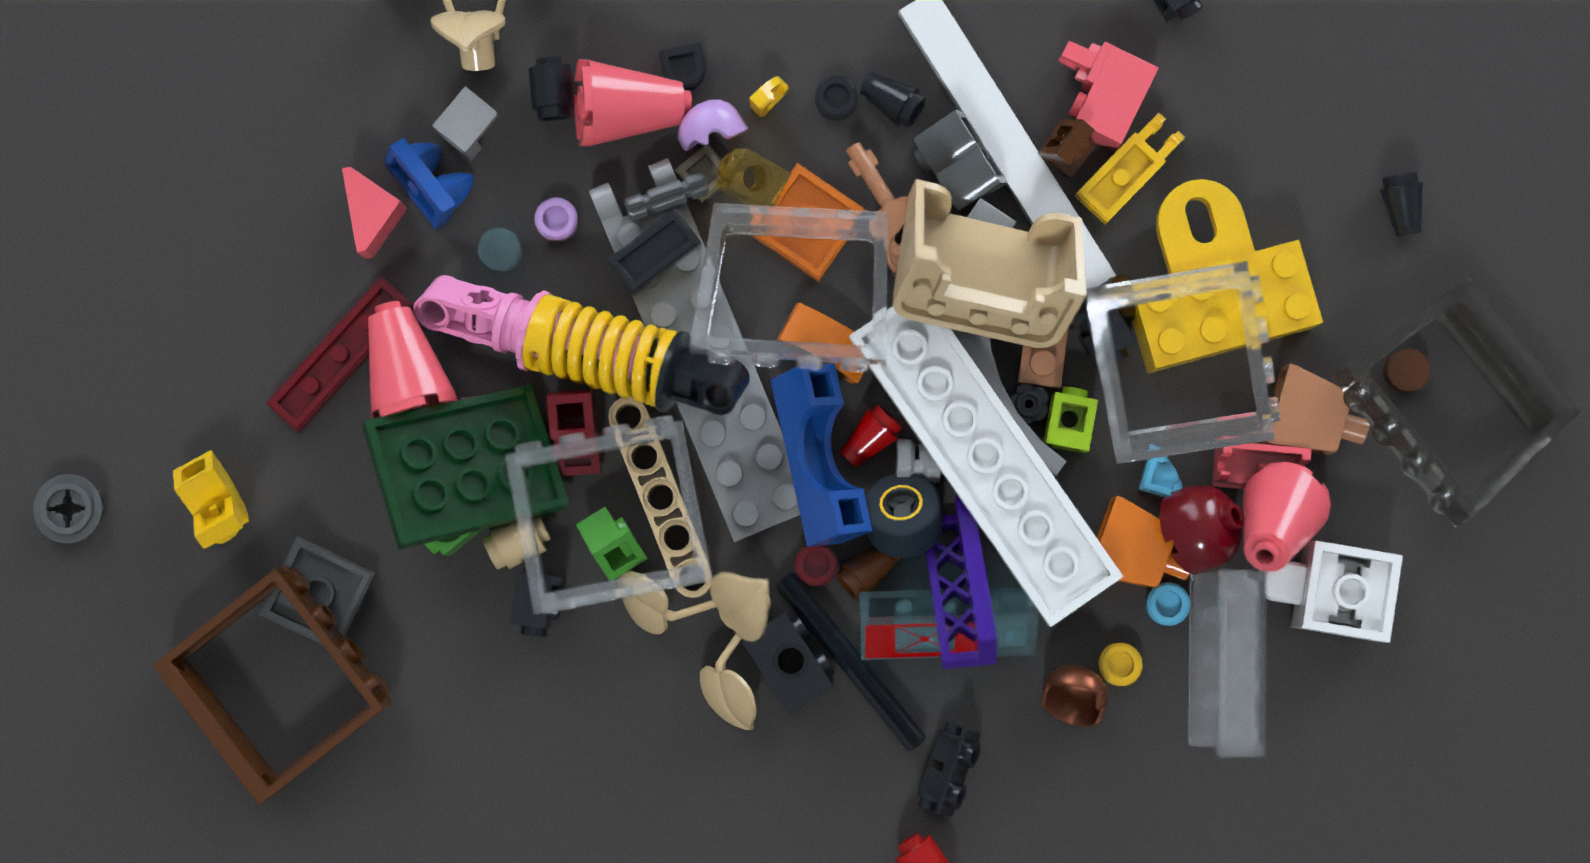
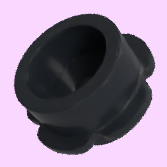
(1039, 398)

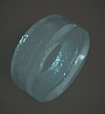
(500, 250)

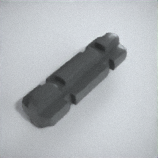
(666, 196)

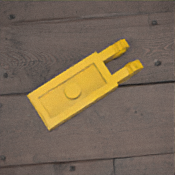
(1126, 172)

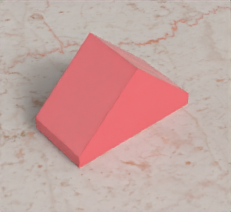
(371, 212)

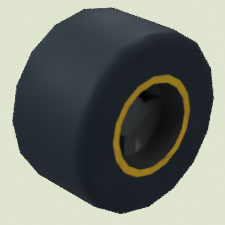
(904, 515)

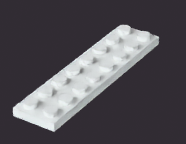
(991, 466)

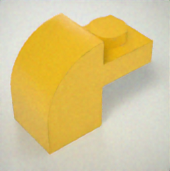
(211, 499)

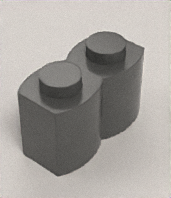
(959, 160)

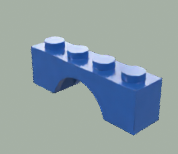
(827, 503)

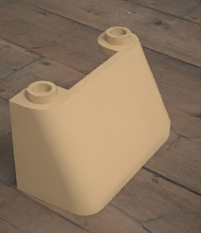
(988, 274)

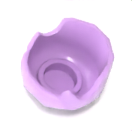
(708, 118)

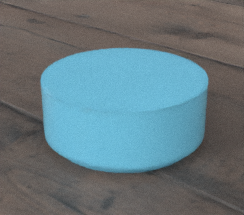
(1167, 604)

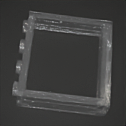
(1193, 435)
(575, 446)

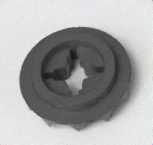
(56, 493)

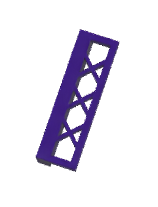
(976, 594)

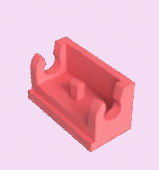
(1238, 463)

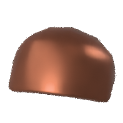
(1075, 695)

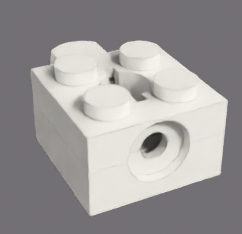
(1339, 590)

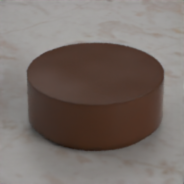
(1406, 370)

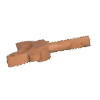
(864, 164)

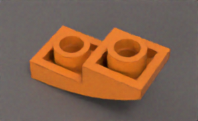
(814, 327)

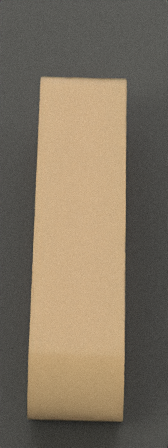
(649, 479)

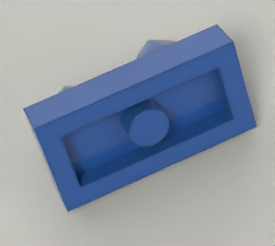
(413, 170)

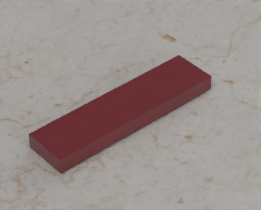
(332, 360)

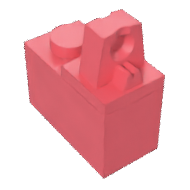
(1114, 87)

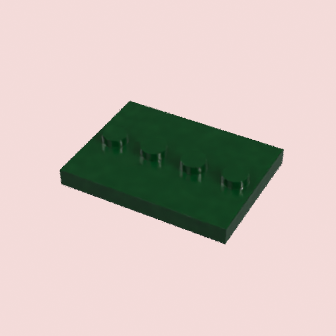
(448, 467)

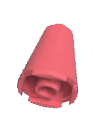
(624, 103)
(403, 364)
(1281, 513)

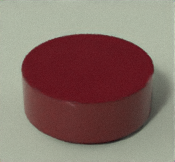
(816, 565)

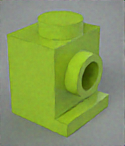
(1084, 409)

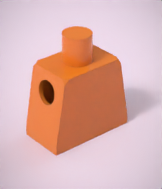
(1137, 544)

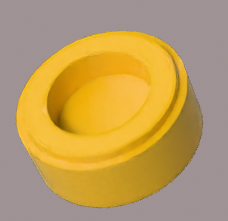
(1119, 664)

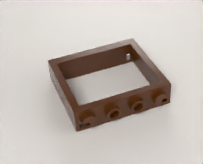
(218, 723)

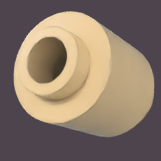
(505, 543)

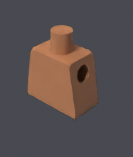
(1313, 413)

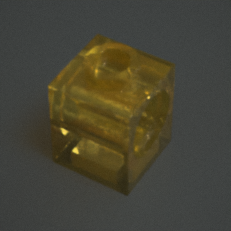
(769, 178)

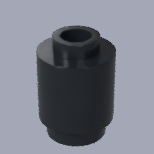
(551, 89)

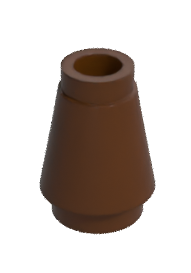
(865, 572)

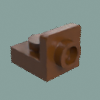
(1068, 146)

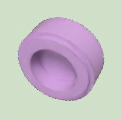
(556, 219)

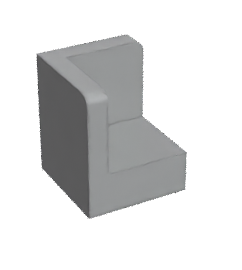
(465, 122)

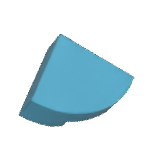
(1159, 477)

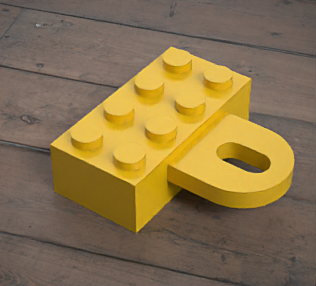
(1211, 322)

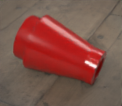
(872, 434)

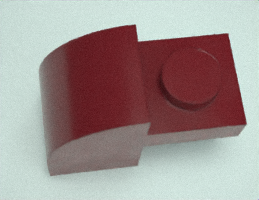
(570, 414)

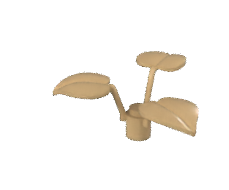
(472, 33)
(742, 607)

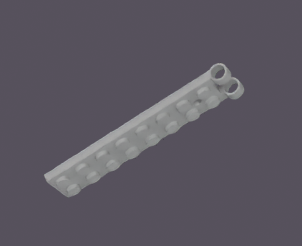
(738, 450)

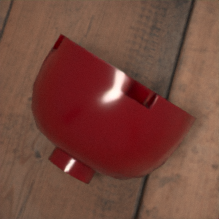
(1202, 527)

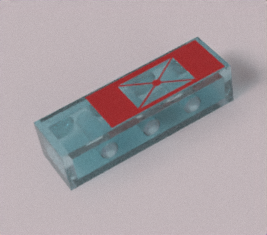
(905, 626)

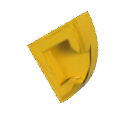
(768, 96)

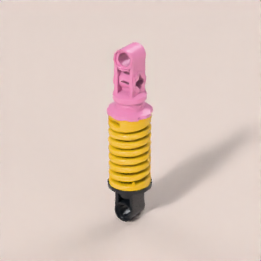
(584, 345)

